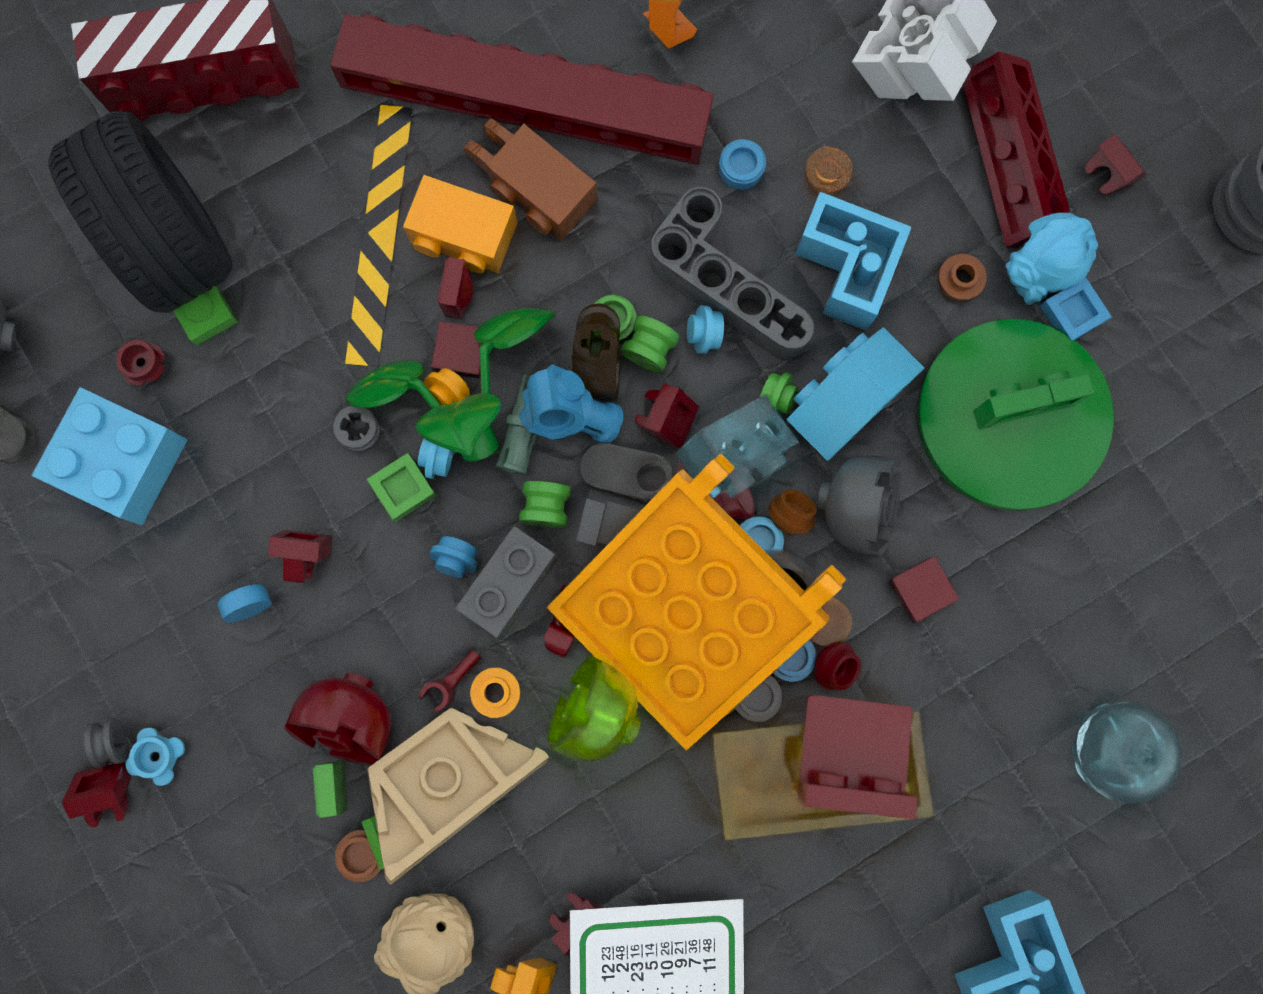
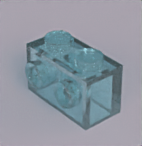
(749, 438)

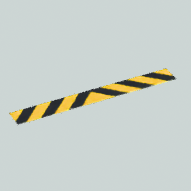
(378, 236)

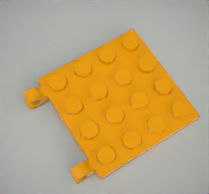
(691, 606)

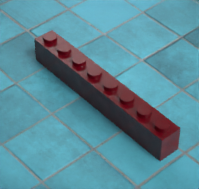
(522, 88)

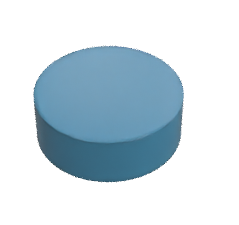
(742, 164)
(244, 603)

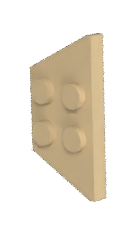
(441, 784)

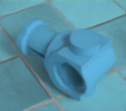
(562, 407)

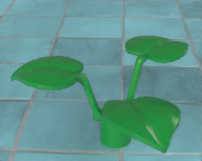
(464, 423)

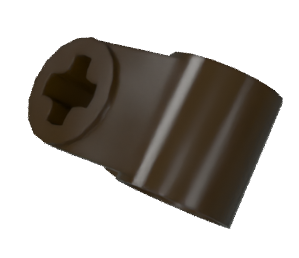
(596, 357)

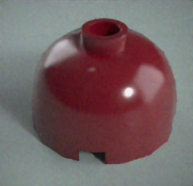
(342, 717)

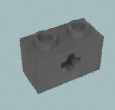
(507, 583)

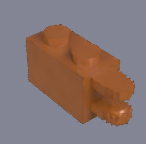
(535, 178)

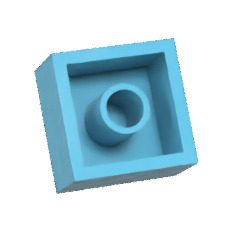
(110, 457)

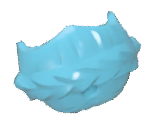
(1054, 256)

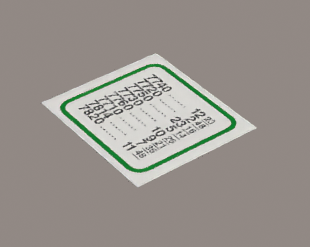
(658, 949)

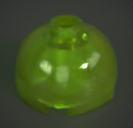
(596, 714)

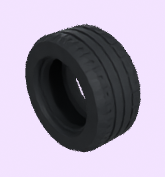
(139, 212)

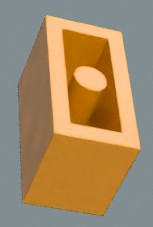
(460, 225)

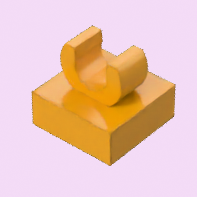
(530, 977)

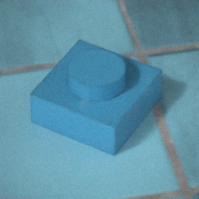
(1076, 310)

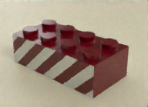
(185, 56)

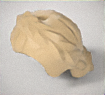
(417, 951)

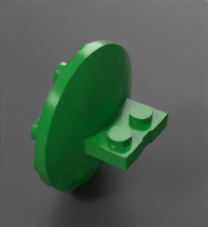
(1015, 415)

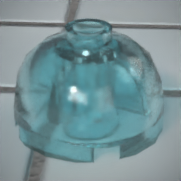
(1127, 752)

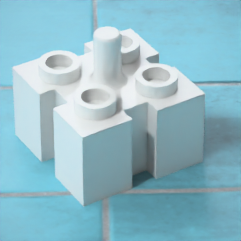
(924, 47)

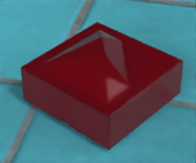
(455, 288)

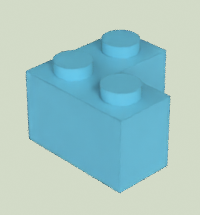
(861, 248)
(857, 388)
(1030, 948)

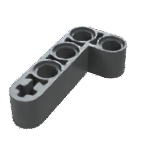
(737, 283)

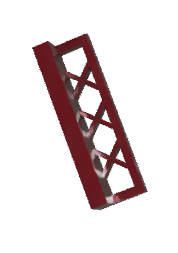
(1014, 144)

